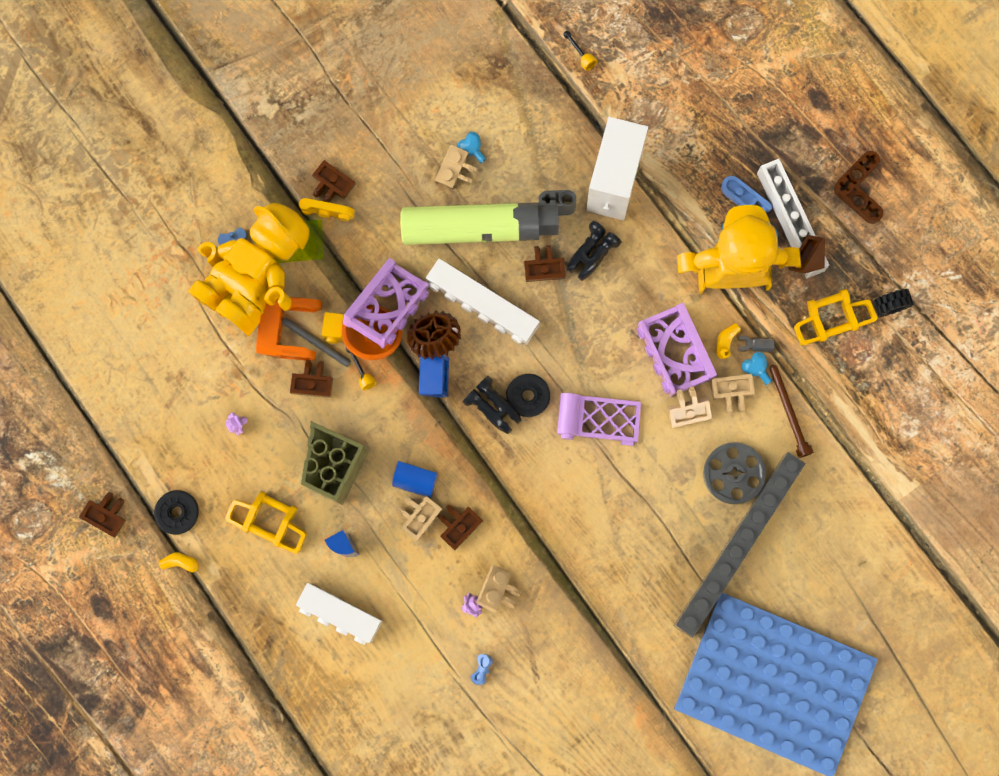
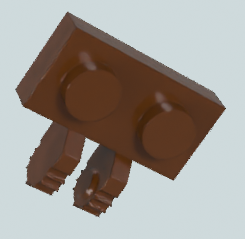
(332, 179)
(544, 269)
(311, 385)
(102, 518)
(460, 528)

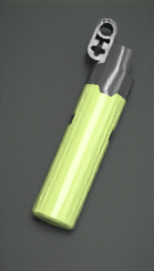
(486, 221)

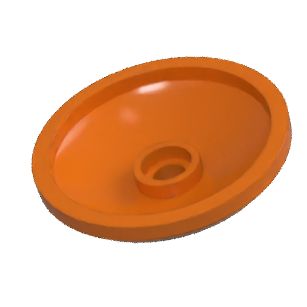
(366, 348)

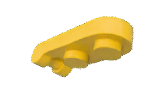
(326, 209)

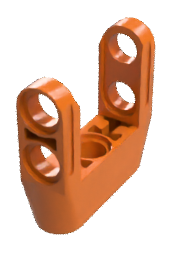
(271, 328)

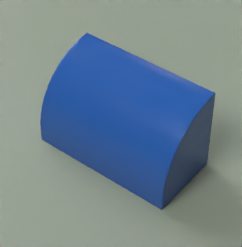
(434, 377)
(414, 479)
(342, 544)

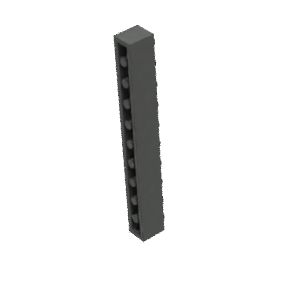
(739, 545)

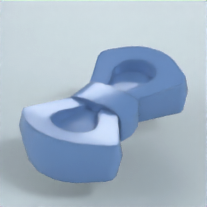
(239, 233)
(479, 676)

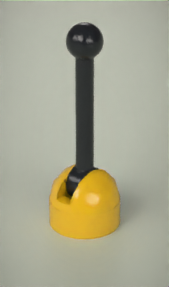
(588, 61)
(366, 380)

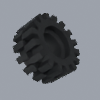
(893, 302)

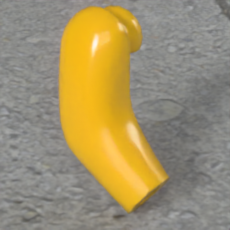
(724, 341)
(180, 560)

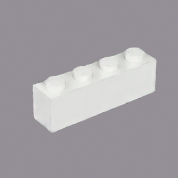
(338, 613)

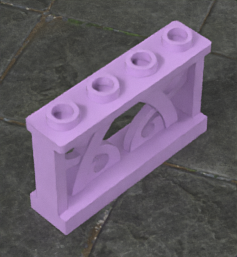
(385, 278)
(681, 323)

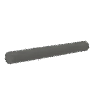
(316, 342)

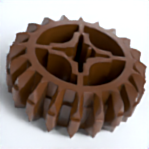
(434, 335)

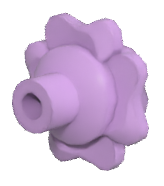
(235, 424)
(470, 605)

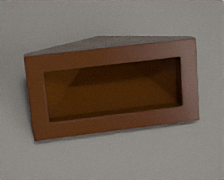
(811, 254)

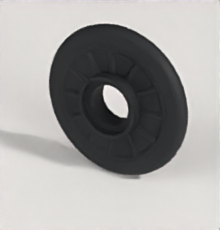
(537, 386)
(188, 517)

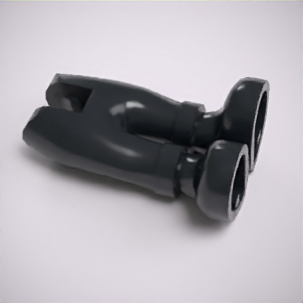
(597, 232)
(489, 412)

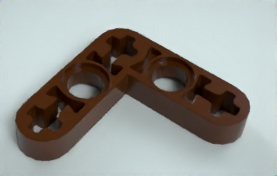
(853, 190)

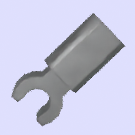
(757, 344)

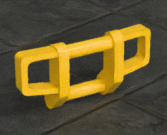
(846, 305)
(277, 539)

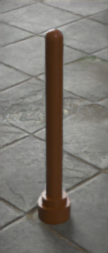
(803, 447)

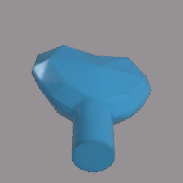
(472, 145)
(757, 367)

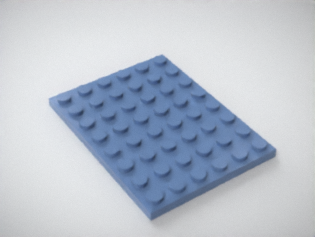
(776, 684)

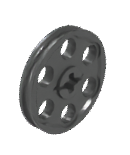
(728, 480)

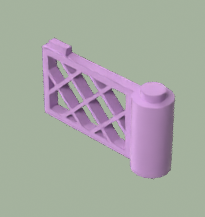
(571, 418)

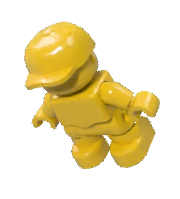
(742, 254)
(248, 271)

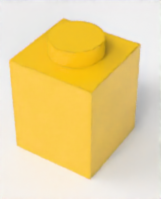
(332, 327)

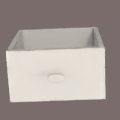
(616, 168)

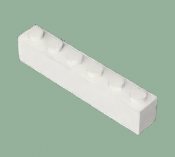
(786, 206)
(482, 302)

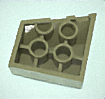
(332, 463)

